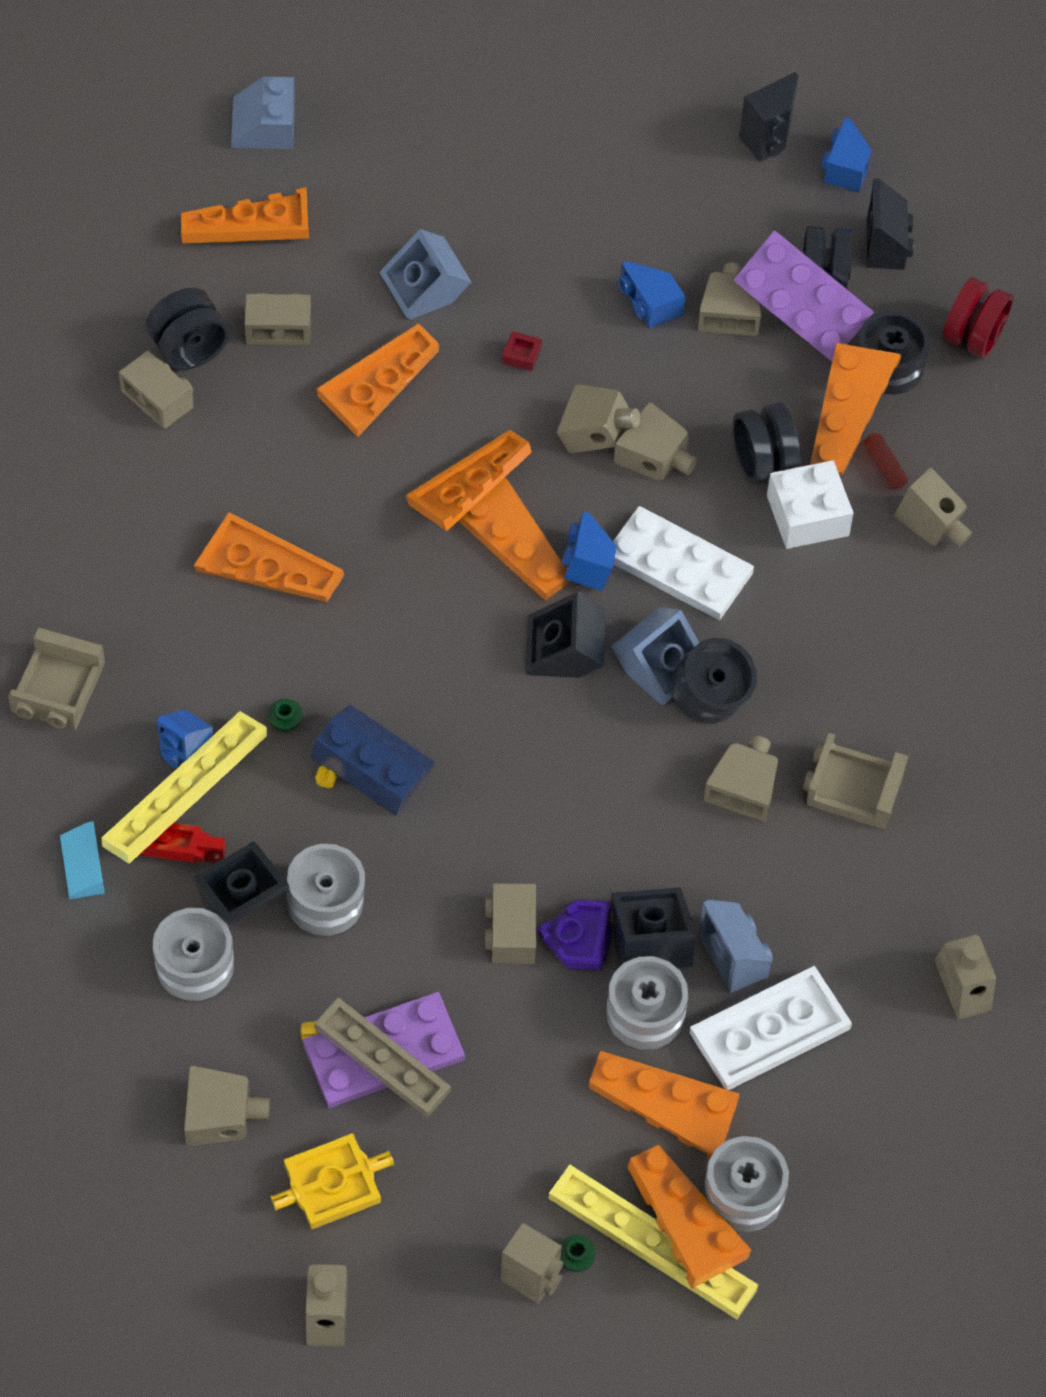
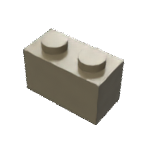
(278, 319)
(156, 389)
(513, 923)
(531, 1263)

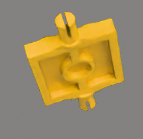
(332, 1181)

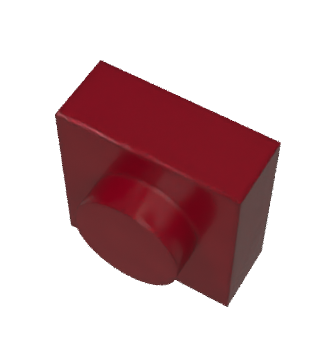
(521, 351)

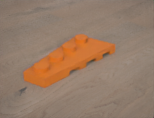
(246, 221)
(374, 382)
(852, 392)
(464, 484)
(515, 538)
(262, 559)
(681, 1105)
(692, 1224)

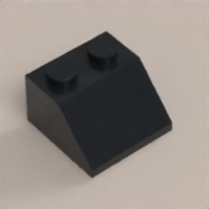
(768, 117)
(888, 228)
(566, 638)
(239, 883)
(653, 925)

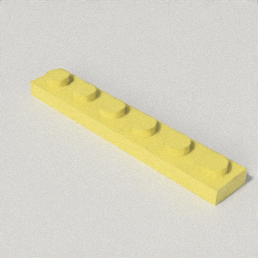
(184, 787)
(642, 1236)

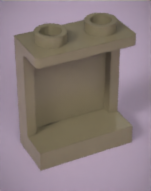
(58, 679)
(854, 783)

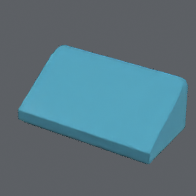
(82, 862)

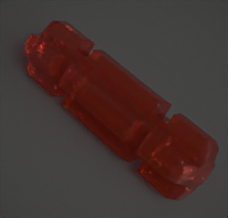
(886, 461)

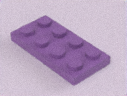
(803, 295)
(416, 1026)

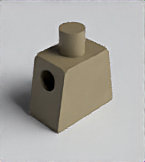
(728, 306)
(595, 419)
(655, 446)
(933, 510)
(744, 779)
(965, 969)
(220, 1107)
(328, 1301)

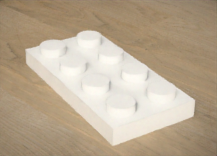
(680, 563)
(770, 1028)

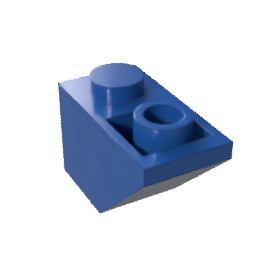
(849, 158)
(652, 292)
(590, 553)
(181, 736)

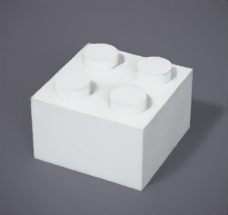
(809, 504)

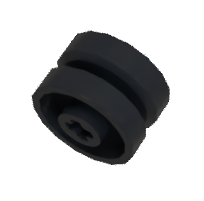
(835, 259)
(187, 328)
(901, 335)
(766, 442)
(713, 680)

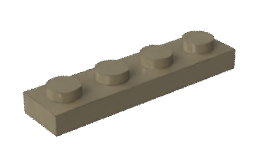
(382, 1057)

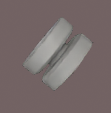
(325, 889)
(193, 954)
(646, 1002)
(747, 1182)

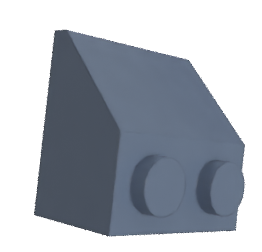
(264, 115)
(425, 275)
(654, 650)
(733, 944)

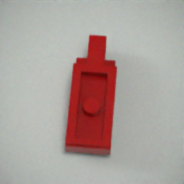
(187, 844)

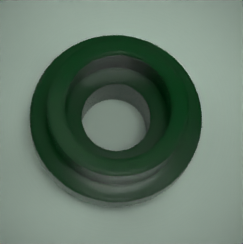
(285, 723)
(580, 1263)

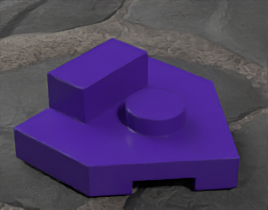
(580, 934)

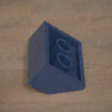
(371, 758)

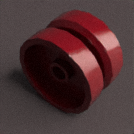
(977, 317)

